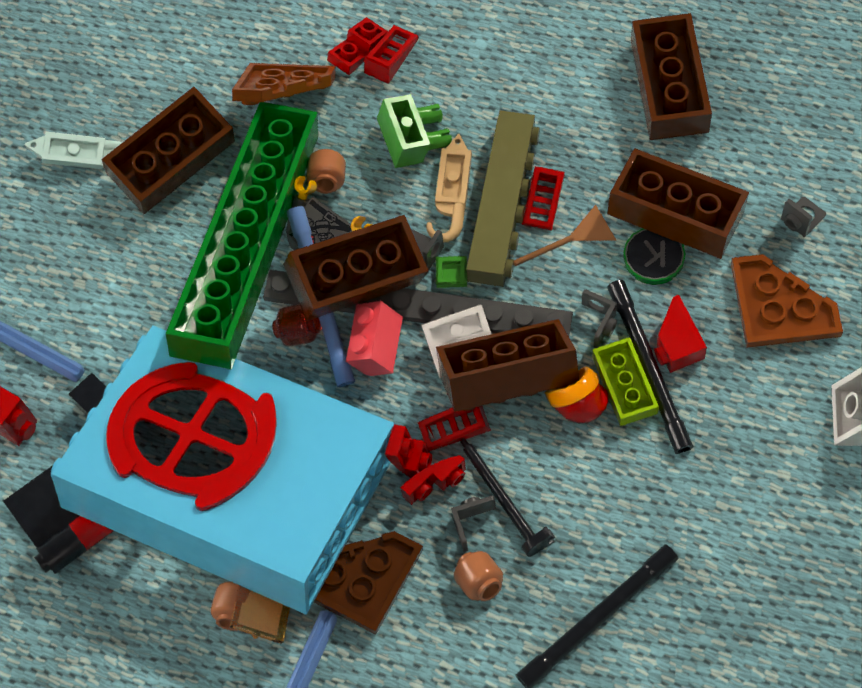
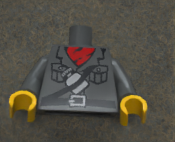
(322, 220)

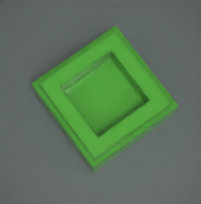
(451, 271)

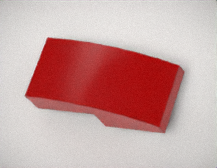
(359, 43)
(407, 453)
(442, 473)

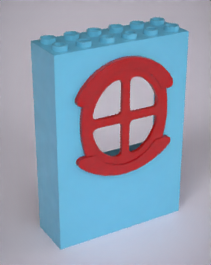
(265, 519)

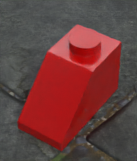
(679, 339)

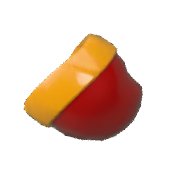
(582, 400)

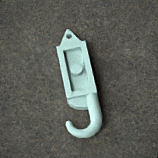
(72, 149)

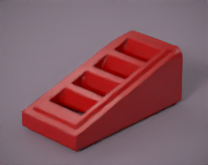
(386, 69)
(550, 176)
(482, 426)

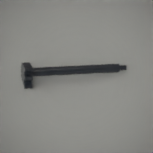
(534, 542)

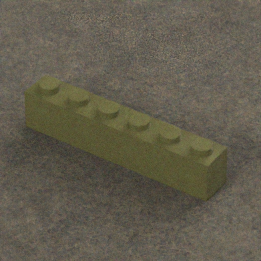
(501, 199)

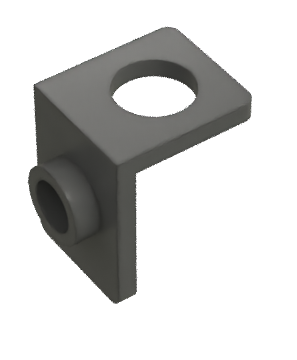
(798, 219)
(429, 247)
(609, 309)
(468, 508)

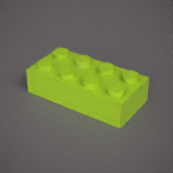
(625, 381)

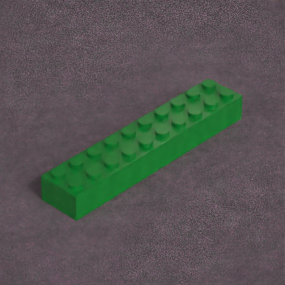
(242, 237)

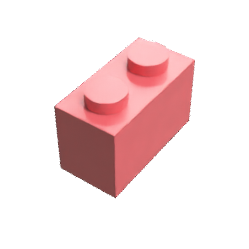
(374, 338)

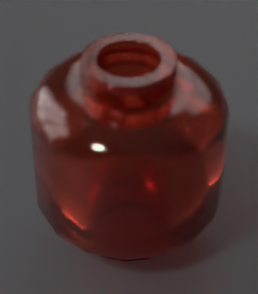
(293, 327)

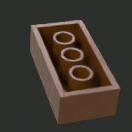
(670, 76)
(168, 150)
(677, 203)
(355, 267)
(507, 365)

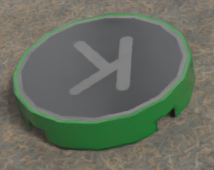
(653, 257)

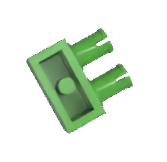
(404, 130)

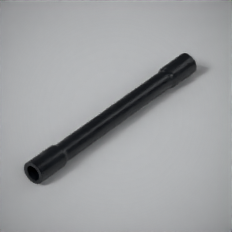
(673, 424)
(543, 663)

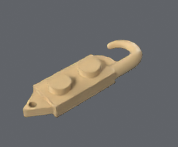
(452, 186)

